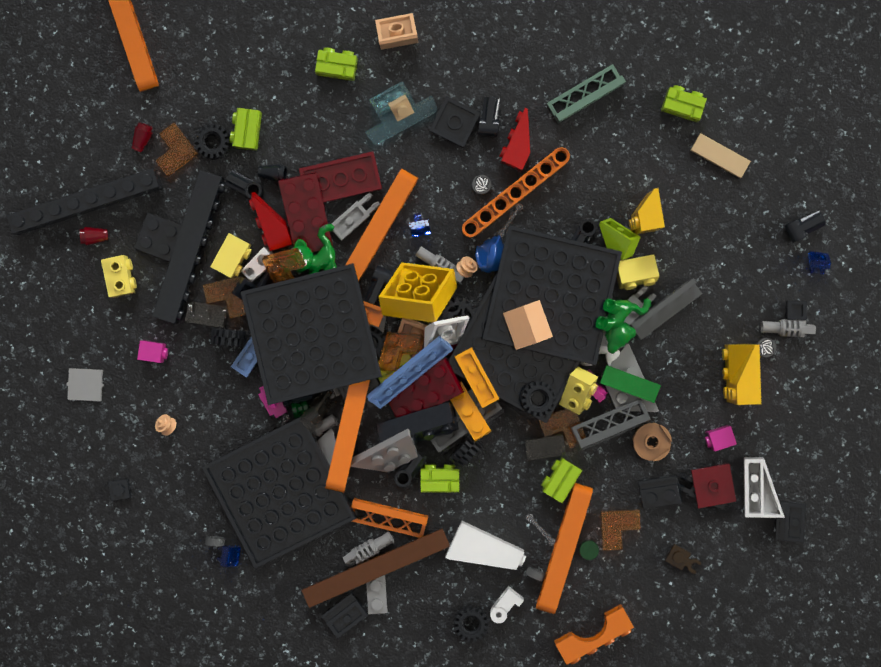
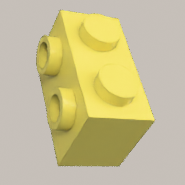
(231, 256)
(637, 272)
(118, 276)
(579, 390)

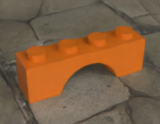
(574, 647)

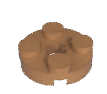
(649, 452)

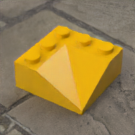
(418, 292)
(742, 374)

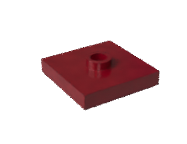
(713, 485)

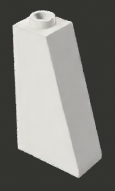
(482, 548)

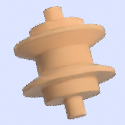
(466, 267)
(165, 424)

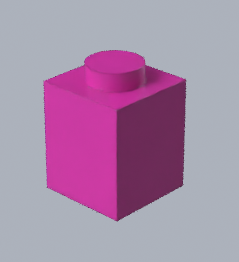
(152, 351)
(720, 438)

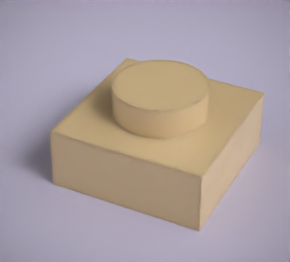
(401, 108)

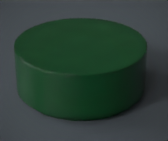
(589, 550)

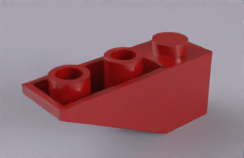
(519, 146)
(273, 225)

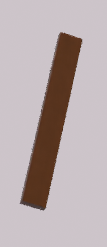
(375, 567)

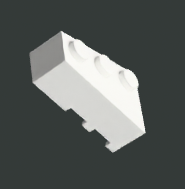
(759, 492)

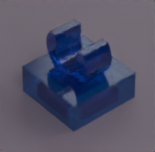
(420, 226)
(819, 260)
(229, 556)

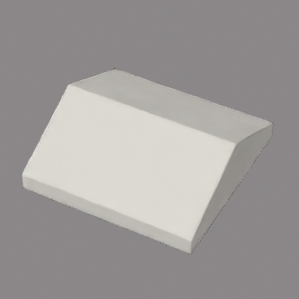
(449, 329)

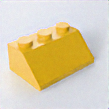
(648, 214)

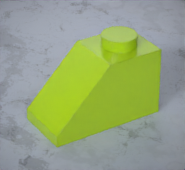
(619, 238)

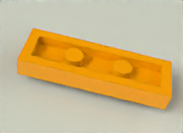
(476, 377)
(470, 415)

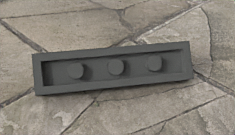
(666, 308)
(612, 432)
(444, 443)

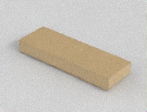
(720, 155)

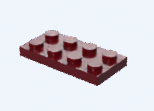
(346, 176)
(304, 209)
(429, 390)

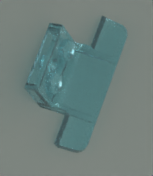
(389, 124)

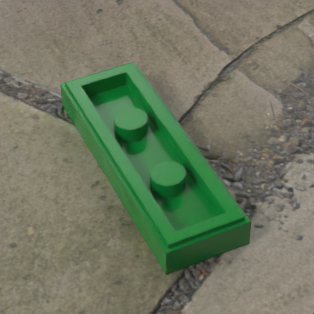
(630, 384)

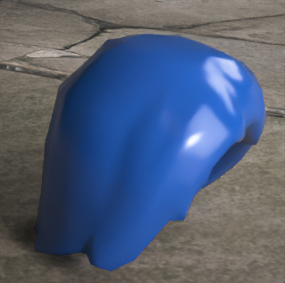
(489, 254)

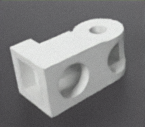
(255, 267)
(504, 603)

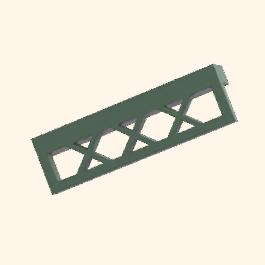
(590, 98)

